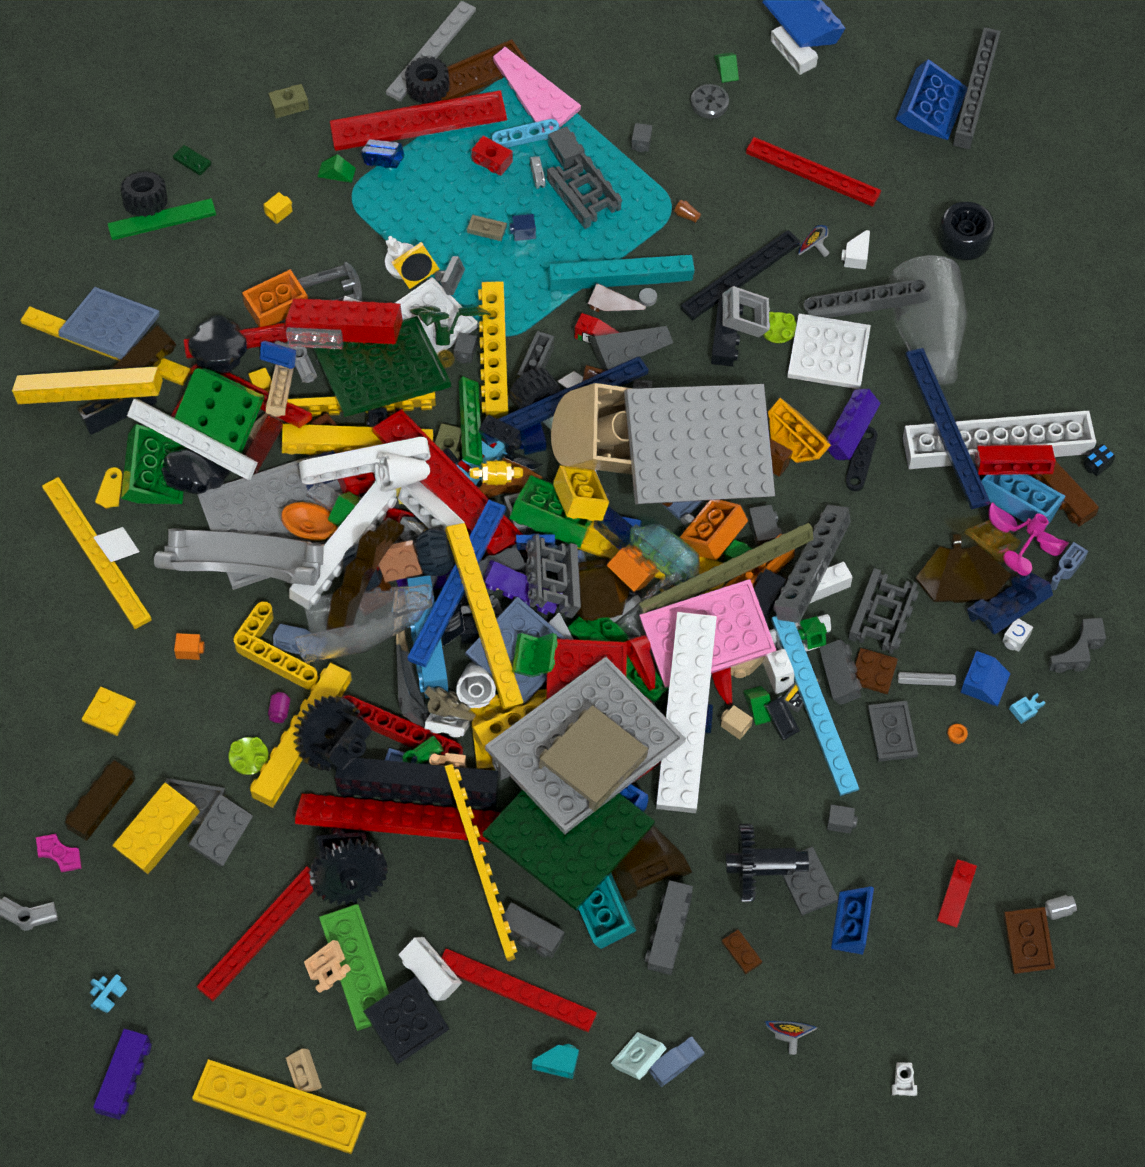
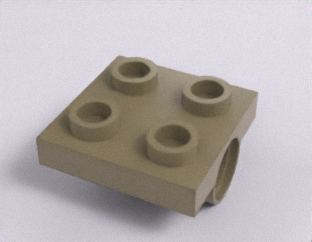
(447, 703)

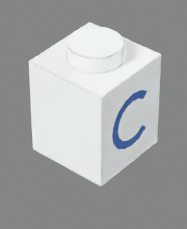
(1017, 635)

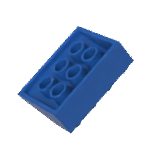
(807, 21)
(932, 101)

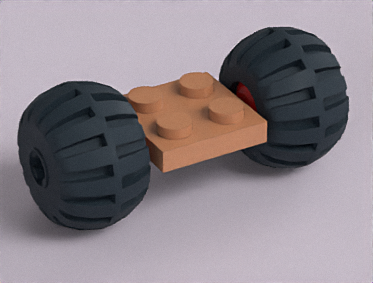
(402, 561)

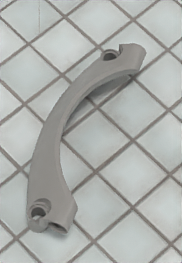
(242, 553)

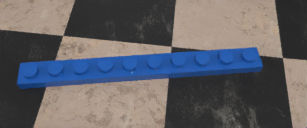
(453, 588)

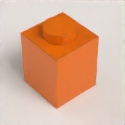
(188, 646)

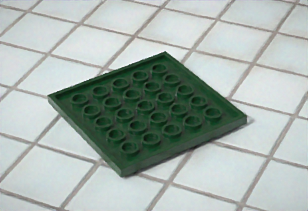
(383, 374)
(571, 862)

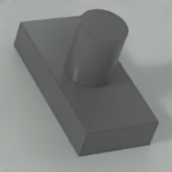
(451, 276)

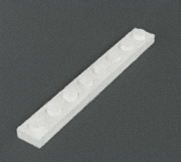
(192, 439)

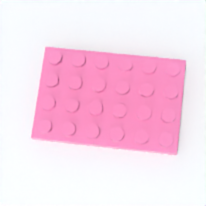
(739, 630)

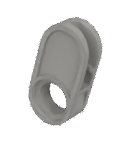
(537, 172)

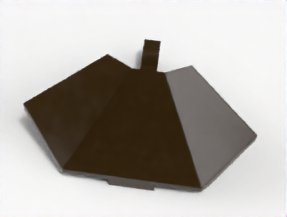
(962, 574)

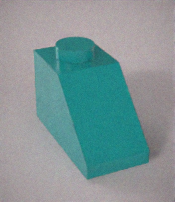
(558, 1061)

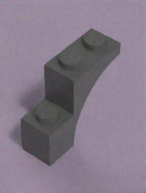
(1078, 658)

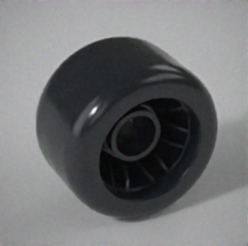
(966, 231)

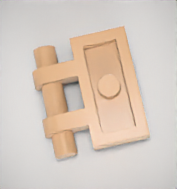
(455, 759)
(324, 960)

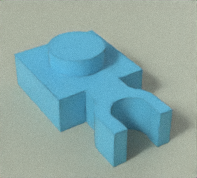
(1025, 709)

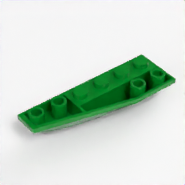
(606, 630)

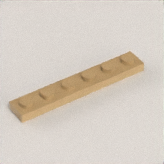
(279, 391)

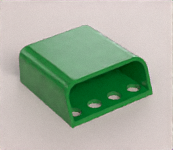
(220, 408)

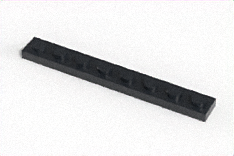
(740, 274)

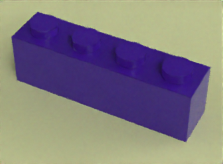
(852, 424)
(512, 584)
(122, 1074)

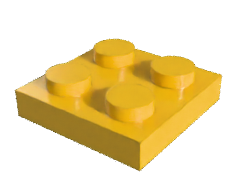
(108, 711)

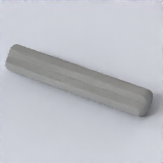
(926, 678)

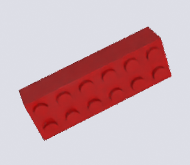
(357, 320)

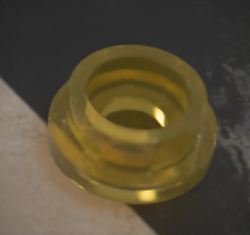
(446, 354)

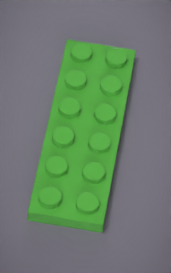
(364, 981)

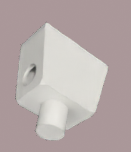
(778, 667)

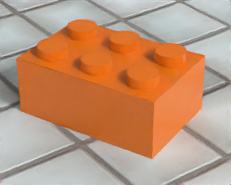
(273, 298)
(714, 528)

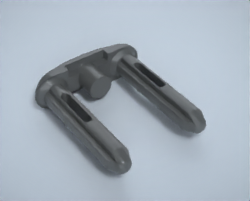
(327, 275)

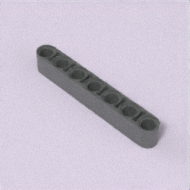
(821, 305)

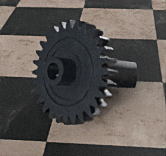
(331, 733)
(761, 862)
(346, 866)

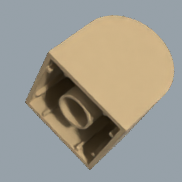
(592, 429)

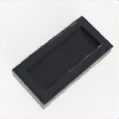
(782, 718)

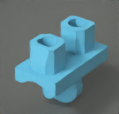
(102, 1001)

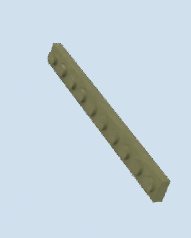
(730, 569)

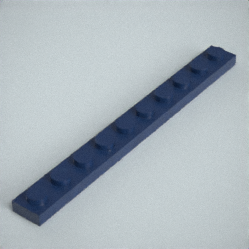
(546, 407)
(947, 428)

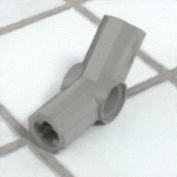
(302, 364)
(38, 915)

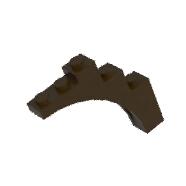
(359, 572)

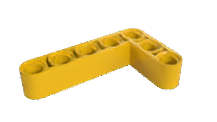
(270, 652)

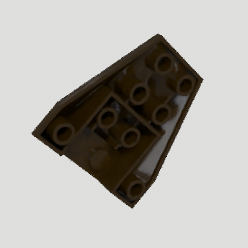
(600, 591)
(648, 863)

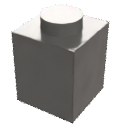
(641, 137)
(465, 348)
(841, 819)

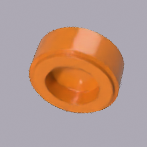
(957, 733)

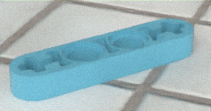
(525, 131)

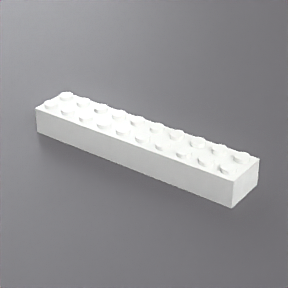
(1067, 433)
(687, 711)

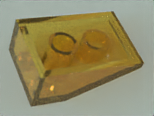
(993, 539)

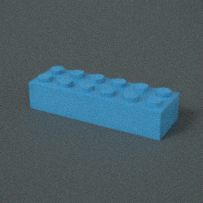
(435, 672)

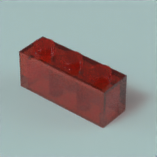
(264, 440)

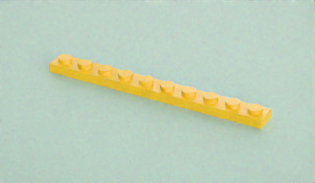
(52, 324)
(107, 570)
(484, 616)
(484, 869)

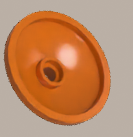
(308, 521)

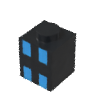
(1099, 460)

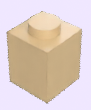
(736, 721)

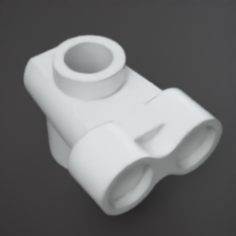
(904, 1086)

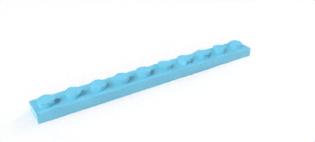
(816, 707)

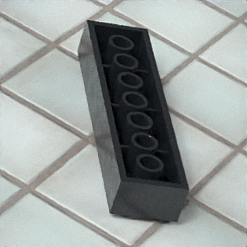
(415, 783)

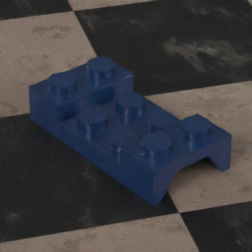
(1012, 603)

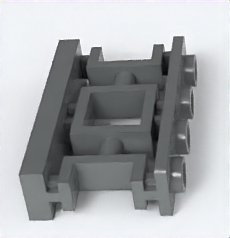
(572, 196)
(567, 575)
(869, 606)

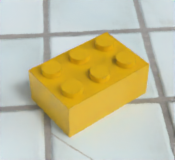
(580, 493)

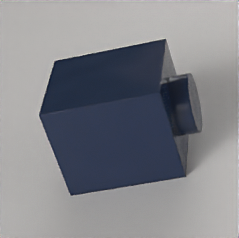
(523, 227)

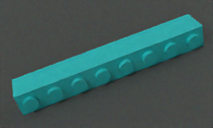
(620, 272)

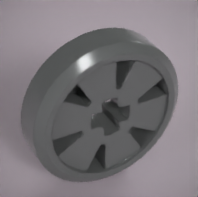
(711, 110)

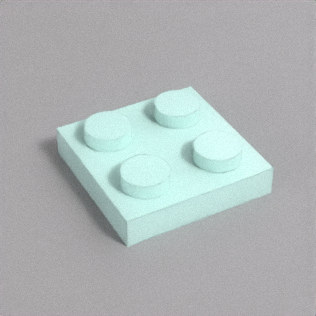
(638, 1055)

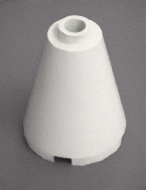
(399, 471)
(475, 686)

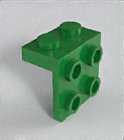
(534, 655)

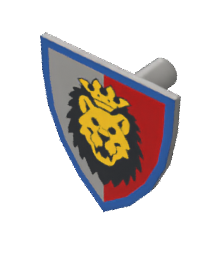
(816, 239)
(789, 1032)

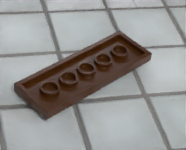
(476, 71)

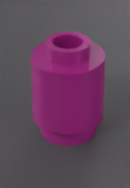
(279, 707)

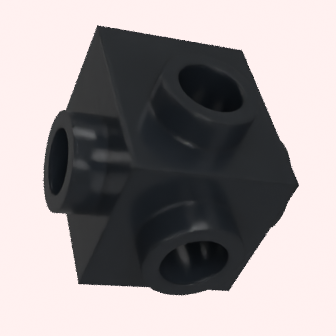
(377, 415)

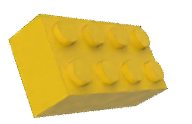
(156, 828)

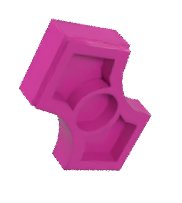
(65, 857)

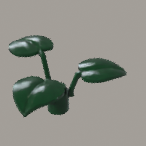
(432, 314)

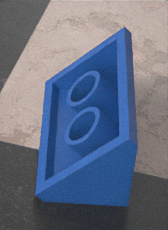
(852, 920)

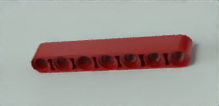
(395, 723)

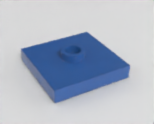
(521, 540)

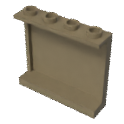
(594, 756)

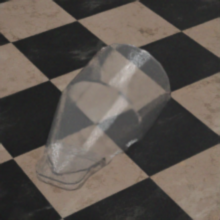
(941, 320)
(377, 620)

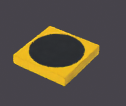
(415, 265)

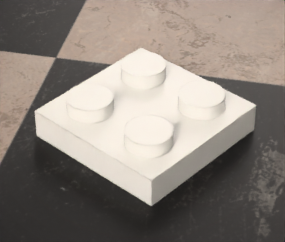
(453, 725)

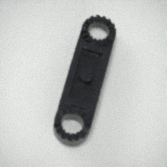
(861, 460)

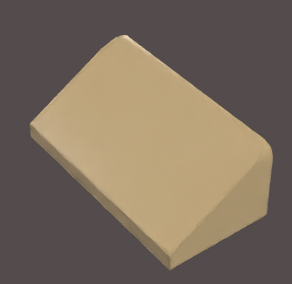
(303, 1071)

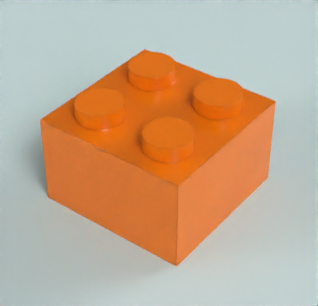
(633, 567)

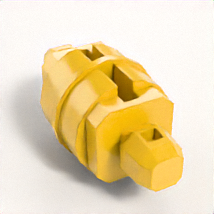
(495, 472)

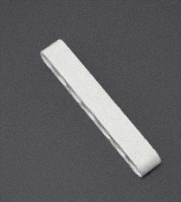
(359, 460)

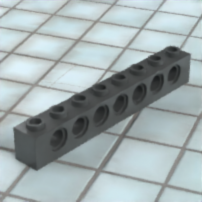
(976, 88)
(812, 564)

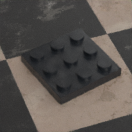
(406, 1020)

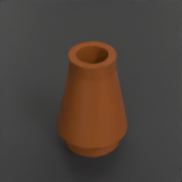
(686, 211)

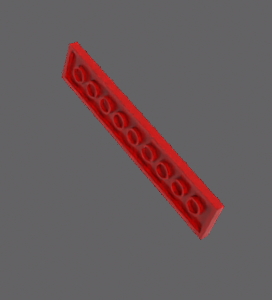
(418, 120)
(448, 481)
(388, 817)

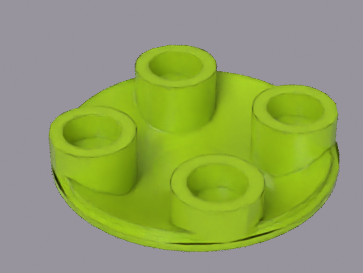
(781, 327)
(248, 755)

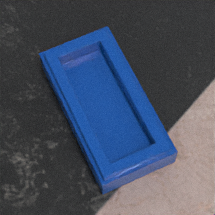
(277, 354)

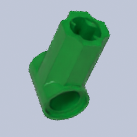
(424, 751)

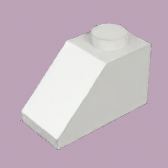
(857, 251)

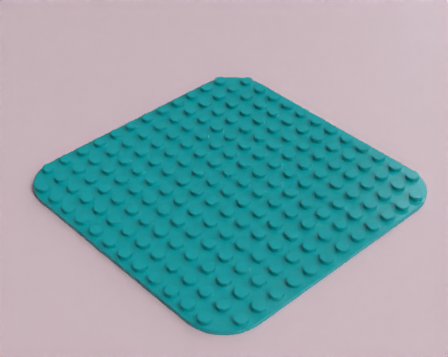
(441, 189)

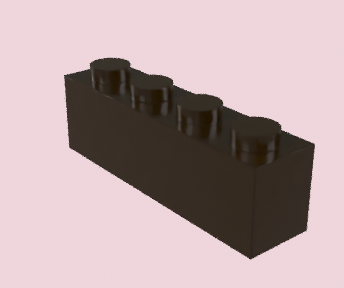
(148, 351)
(99, 800)

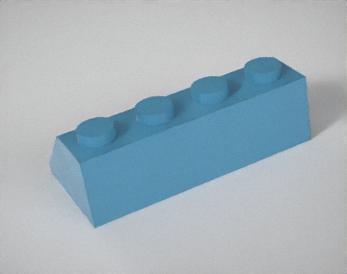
(1022, 496)

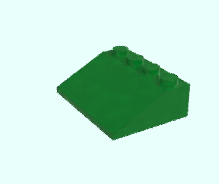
(143, 467)
(543, 512)

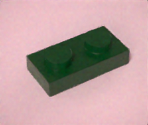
(192, 160)

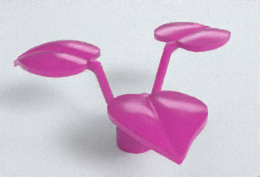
(1036, 526)

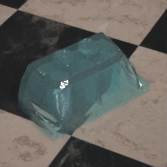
(666, 550)

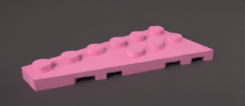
(536, 93)

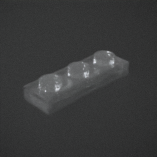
(314, 338)

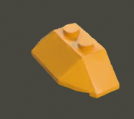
(796, 433)

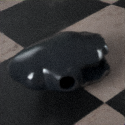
(218, 344)
(192, 472)

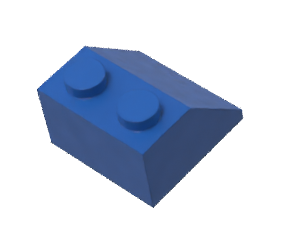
(986, 679)

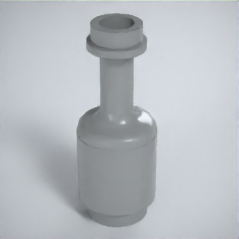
(1060, 907)

